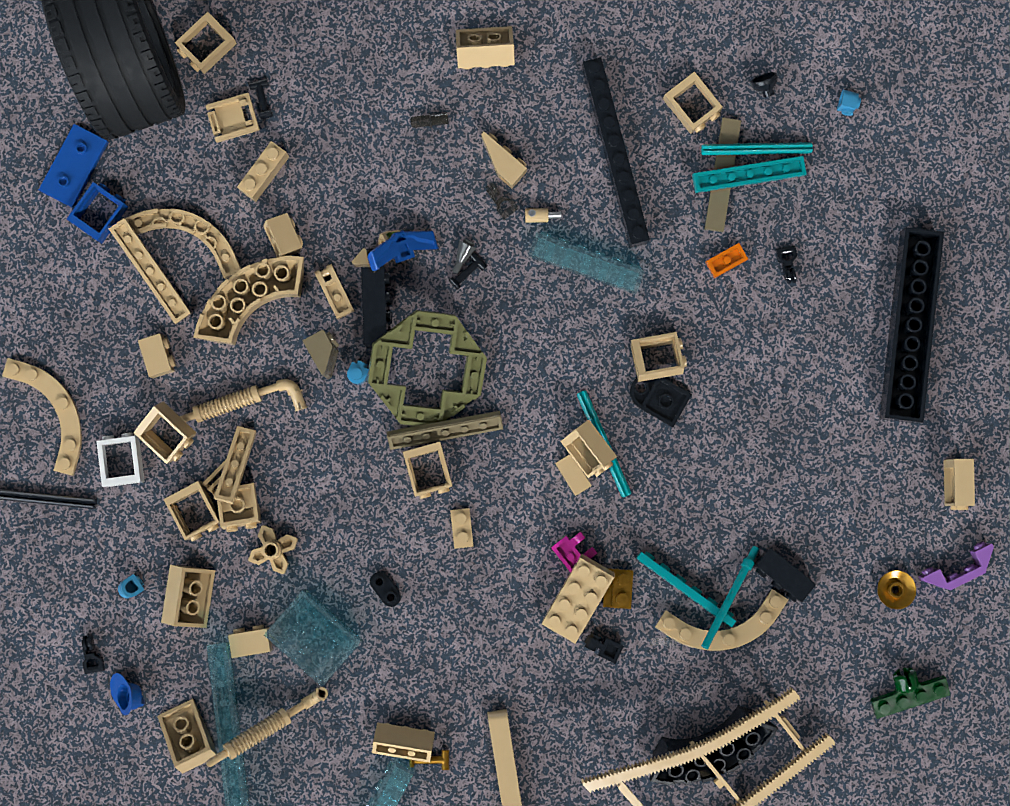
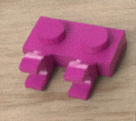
(568, 553)

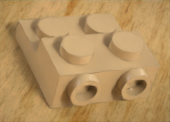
(243, 512)

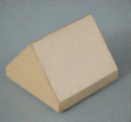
(361, 259)

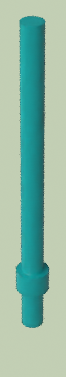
(747, 565)

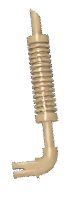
(245, 397)
(266, 728)

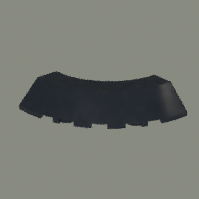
(724, 759)

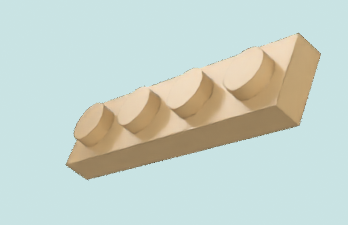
(235, 465)

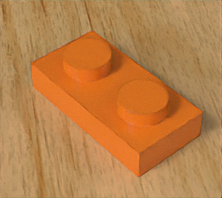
(726, 260)

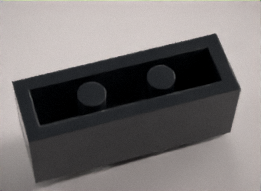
(784, 575)

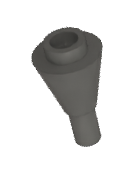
(464, 251)

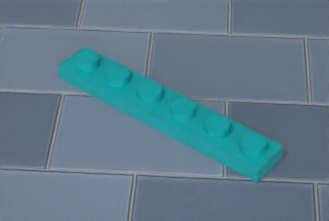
(749, 174)
(679, 583)

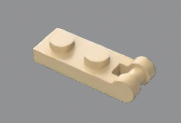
(334, 292)

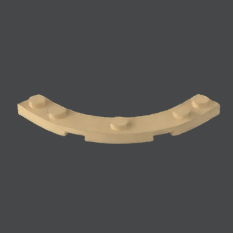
(193, 224)
(64, 406)
(728, 638)

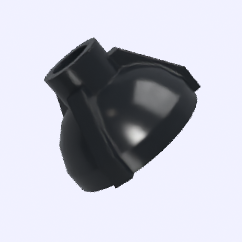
(765, 83)

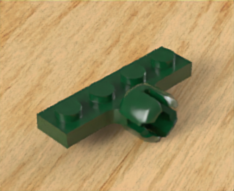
(909, 693)

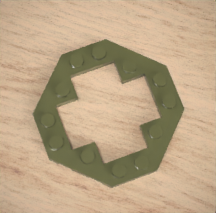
(402, 337)

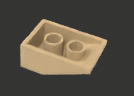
(186, 736)

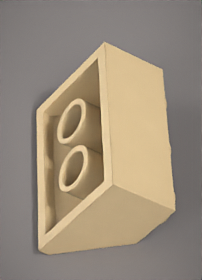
(485, 47)
(188, 596)

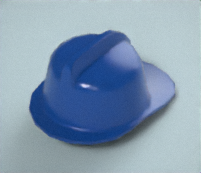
(125, 694)

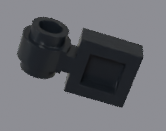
(608, 650)

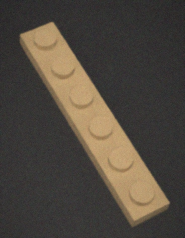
(150, 270)

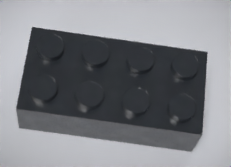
(375, 304)

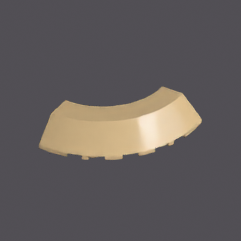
(247, 292)

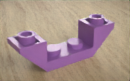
(981, 556)

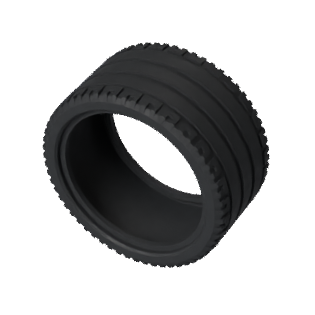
(116, 63)

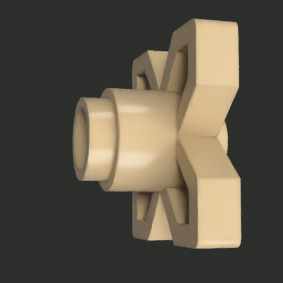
(278, 560)

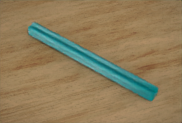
(757, 148)
(615, 468)

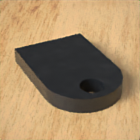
(660, 399)

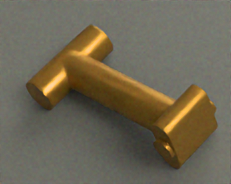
(443, 760)

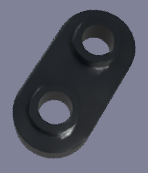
(386, 588)

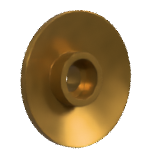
(906, 589)

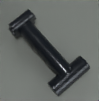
(258, 85)
(477, 262)

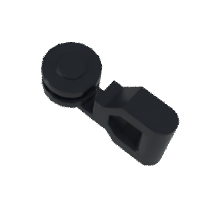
(788, 275)
(88, 642)

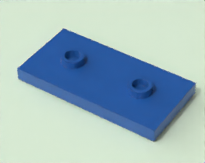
(73, 166)

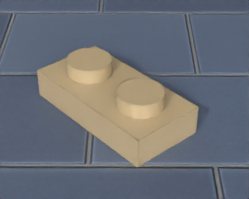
(461, 528)

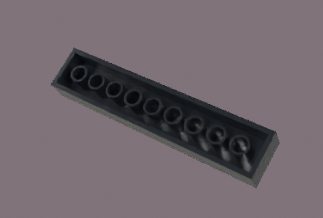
(911, 325)

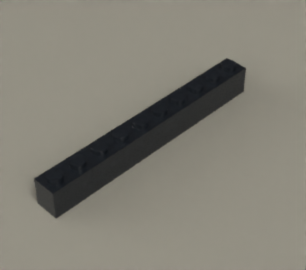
(615, 152)

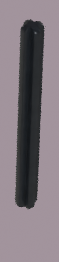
(49, 499)

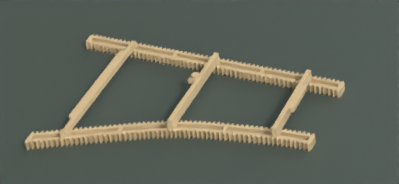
(714, 742)

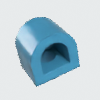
(848, 102)
(358, 372)
(130, 586)

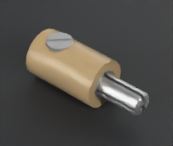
(539, 215)

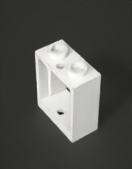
(137, 460)

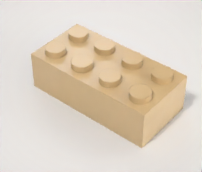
(578, 598)

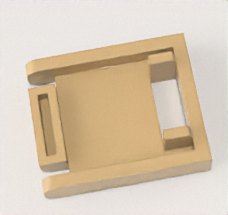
(229, 117)

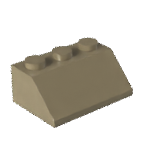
(324, 351)

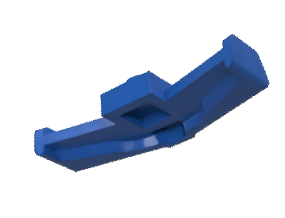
(401, 247)

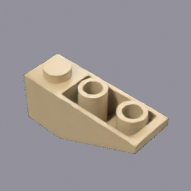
(506, 166)

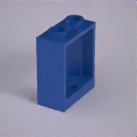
(83, 204)

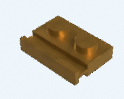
(620, 590)

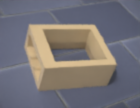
(216, 55)
(684, 85)
(654, 341)
(160, 448)
(589, 449)
(422, 451)
(959, 483)
(181, 495)

